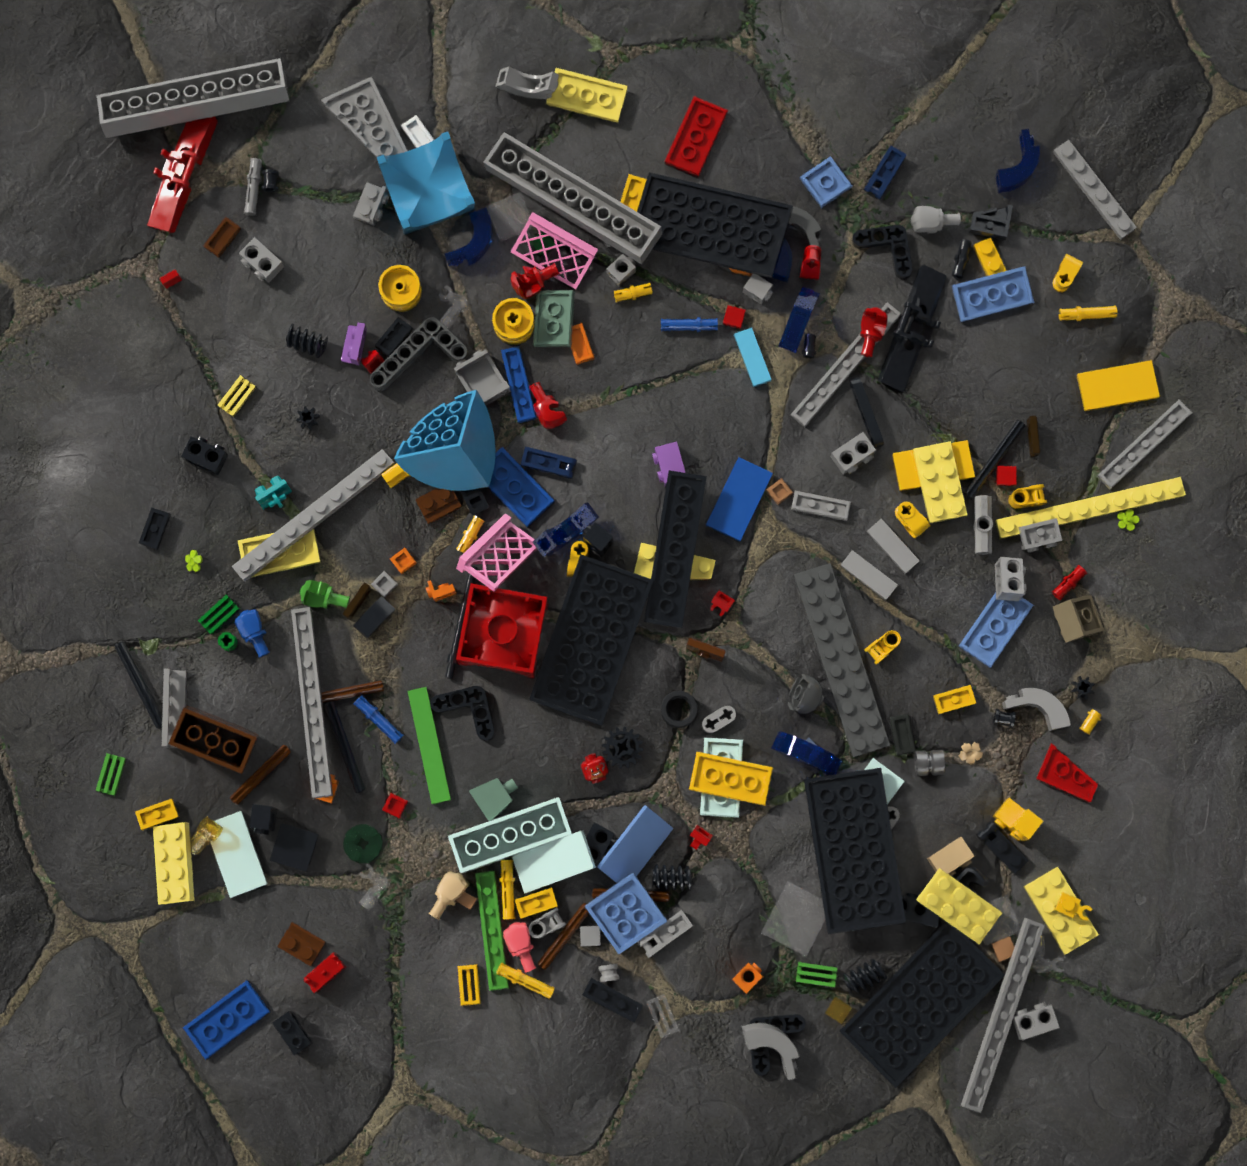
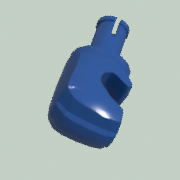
(251, 630)

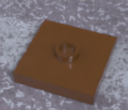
(705, 650)

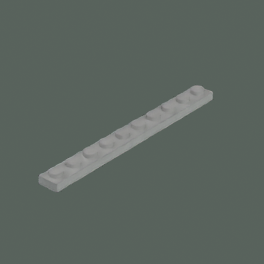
(312, 515)
(311, 703)
(1002, 1015)

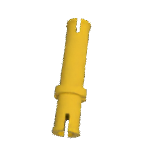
(1087, 313)
(507, 889)
(529, 982)

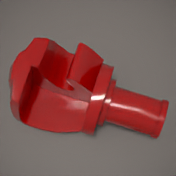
(532, 281)
(873, 329)
(548, 418)

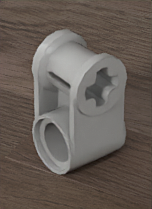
(548, 923)

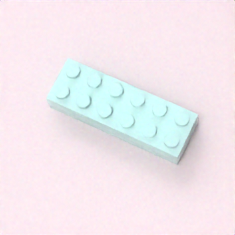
(509, 835)

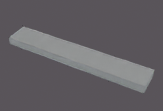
(1144, 444)

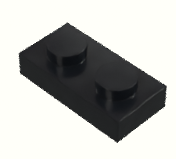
(154, 528)

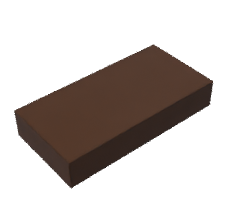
(222, 237)

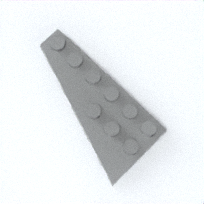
(367, 117)

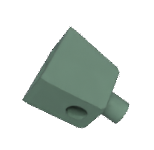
(493, 797)

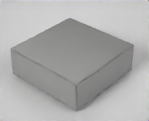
(384, 584)
(590, 935)

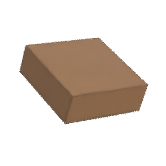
(779, 491)
(1003, 948)

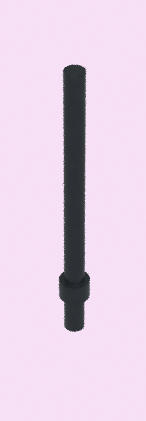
(451, 659)

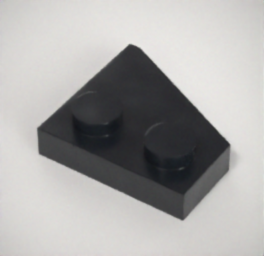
(992, 223)

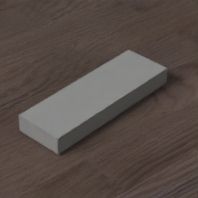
(820, 505)
(893, 546)
(868, 575)

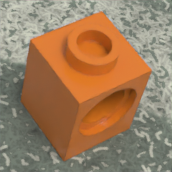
(746, 986)

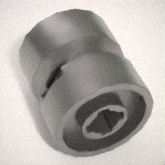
(930, 762)

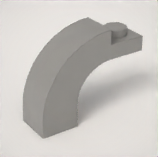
(527, 85)
(1048, 704)
(766, 1035)

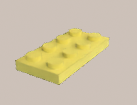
(588, 95)
(939, 482)
(300, 554)
(173, 863)
(959, 906)
(1067, 931)

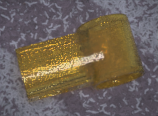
(206, 832)

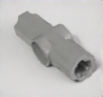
(983, 512)

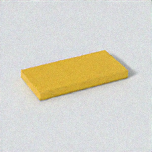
(1118, 385)
(907, 472)
(730, 778)

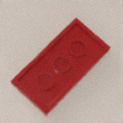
(696, 136)

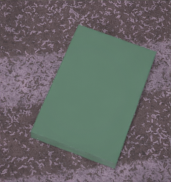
(554, 318)

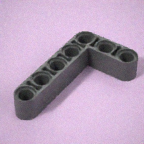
(416, 350)

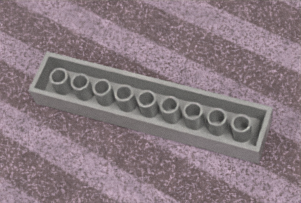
(192, 98)
(573, 198)

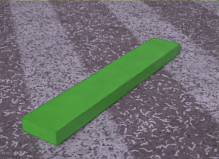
(429, 745)
(491, 928)

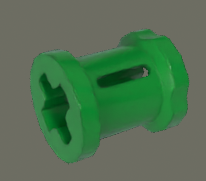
(232, 645)

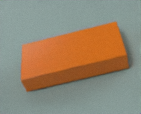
(580, 345)

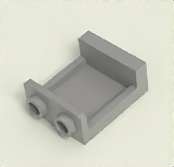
(482, 375)

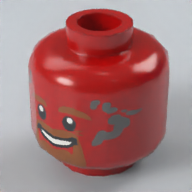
(594, 768)

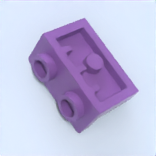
(354, 344)

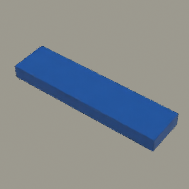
(518, 384)

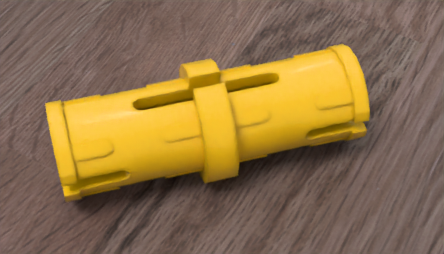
(632, 292)
(470, 534)

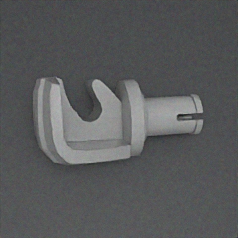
(932, 219)

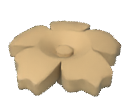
(970, 753)

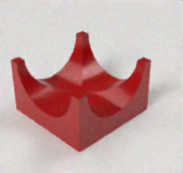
(502, 629)

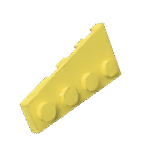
(701, 568)

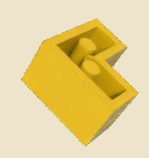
(1017, 820)

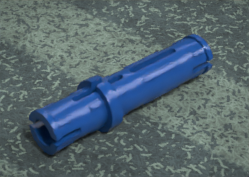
(689, 324)
(379, 720)

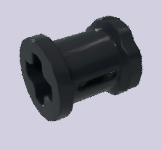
(270, 180)
(1004, 718)

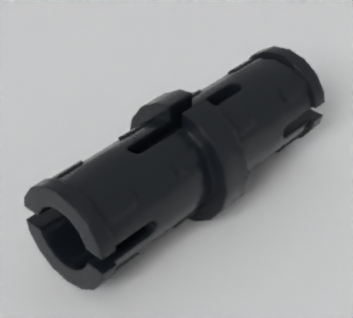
(961, 258)

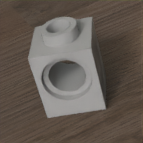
(619, 277)
(758, 289)

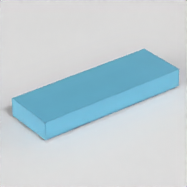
(752, 357)

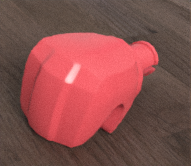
(518, 943)

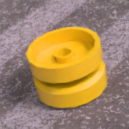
(397, 277)
(511, 310)

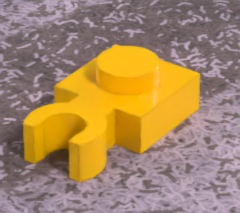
(1070, 906)

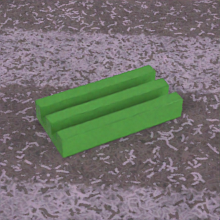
(103, 773)
(832, 977)

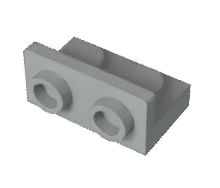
(371, 203)
(1040, 534)

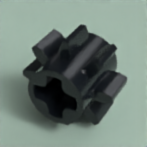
(308, 423)
(1084, 683)

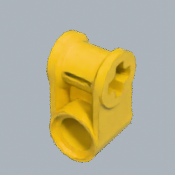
(1067, 271)
(1032, 497)
(912, 521)
(574, 557)
(882, 647)

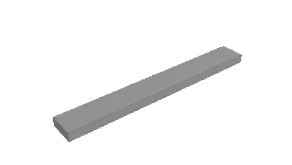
(837, 374)

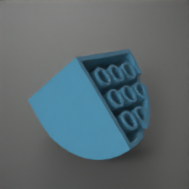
(451, 446)

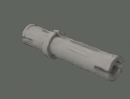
(253, 185)

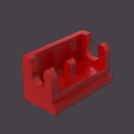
(324, 972)

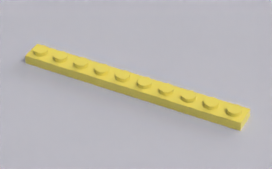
(1094, 506)

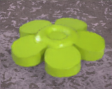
(1127, 520)
(193, 561)

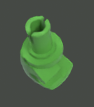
(321, 595)

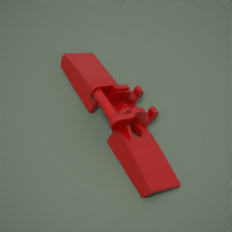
(178, 170)

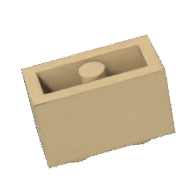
(951, 857)

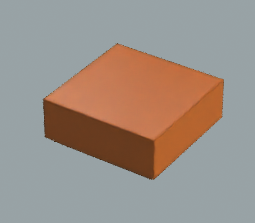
(403, 560)

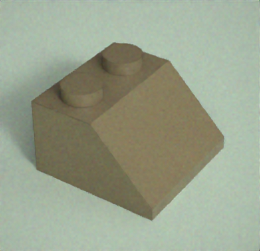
(1078, 618)

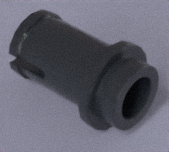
(809, 346)

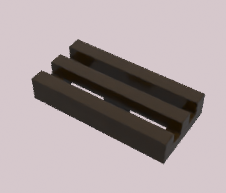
(1033, 436)
(357, 601)

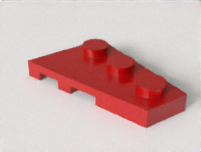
(1066, 776)

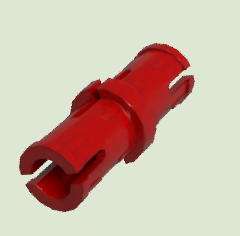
(1069, 582)

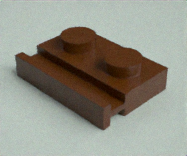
(438, 504)
(301, 944)

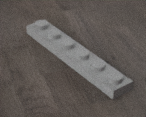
(1094, 189)

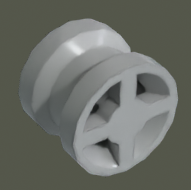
(608, 972)

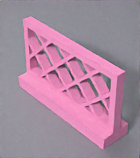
(562, 236)
(483, 545)

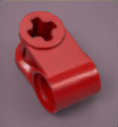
(811, 263)

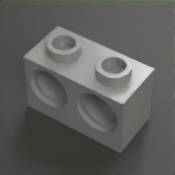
(263, 258)
(850, 449)
(1005, 578)
(1036, 1026)

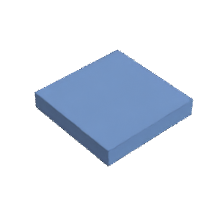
(826, 182)

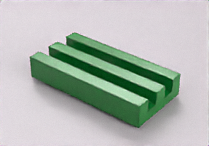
(230, 603)

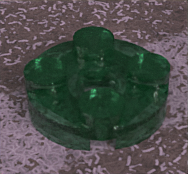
(356, 852)

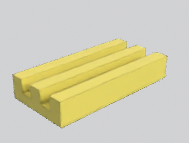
(227, 396)

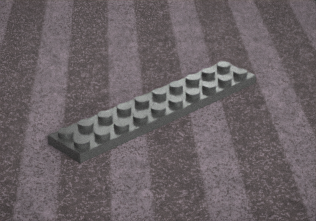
(841, 660)

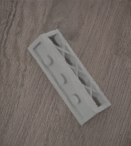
(173, 702)

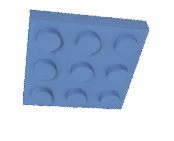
(626, 913)

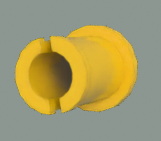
(1090, 721)

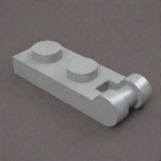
(666, 933)

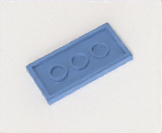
(992, 294)
(994, 629)
(635, 845)

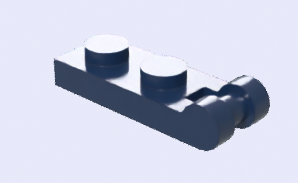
(885, 171)
(547, 462)

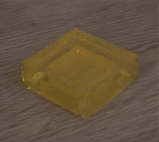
(838, 1010)

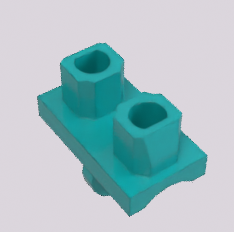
(274, 494)

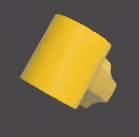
(394, 475)

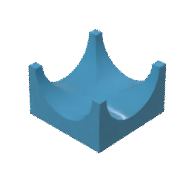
(426, 184)

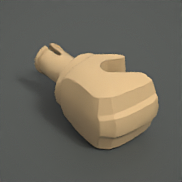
(448, 890)

